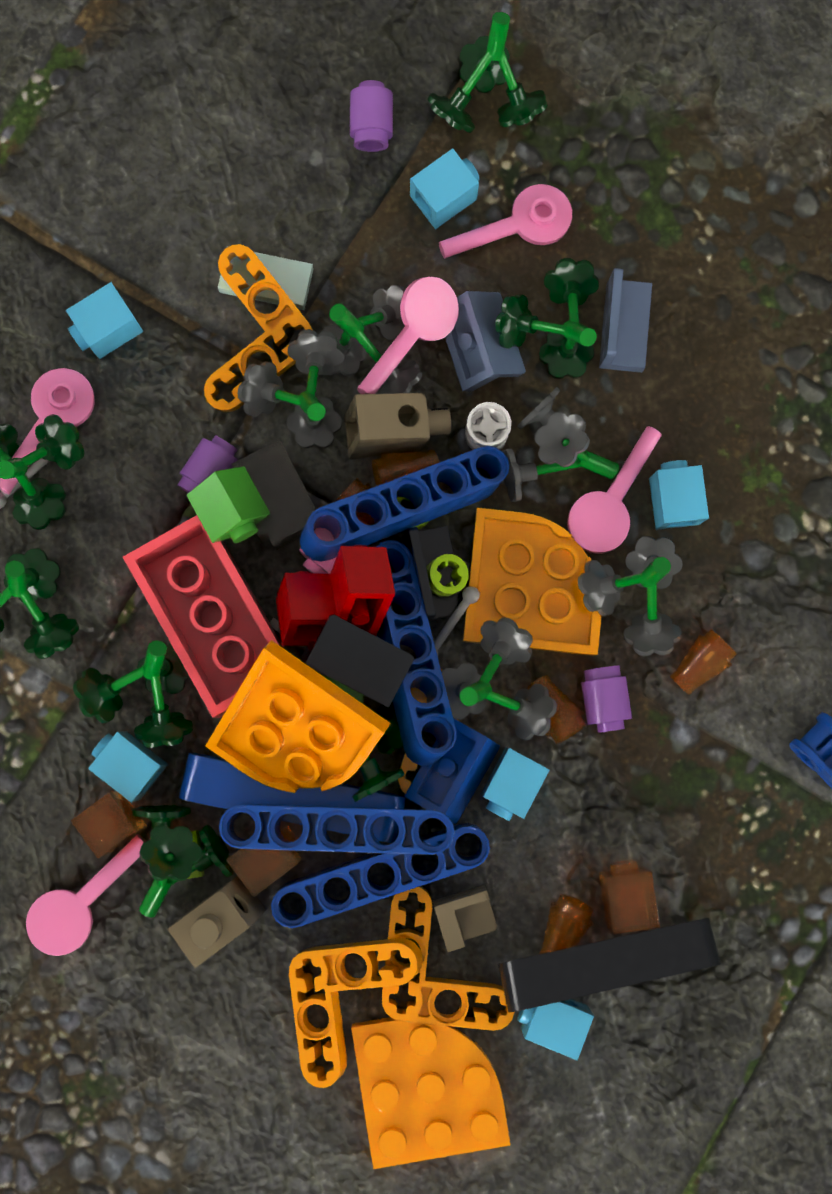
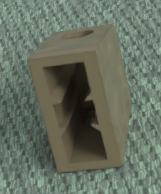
(376, 424)
(216, 921)

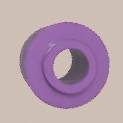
(371, 116)
(205, 460)
(606, 698)

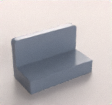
(625, 324)
(476, 343)

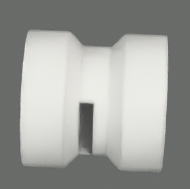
(487, 419)

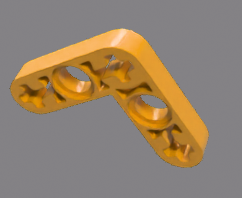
(273, 324)
(334, 979)
(427, 988)

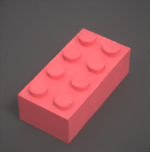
(203, 609)

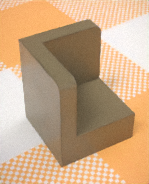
(464, 916)

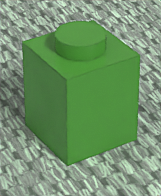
(228, 505)

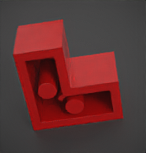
(355, 590)

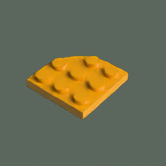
(530, 575)
(295, 726)
(426, 1092)

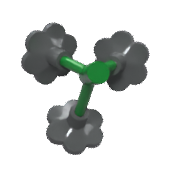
(357, 346)
(314, 417)
(561, 447)
(652, 567)
(468, 691)

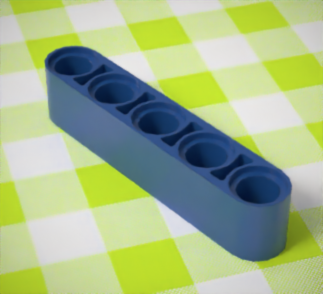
(419, 487)
(425, 670)
(221, 785)
(314, 834)
(364, 891)

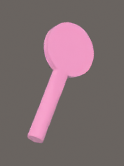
(538, 216)
(428, 313)
(57, 393)
(600, 518)
(63, 919)

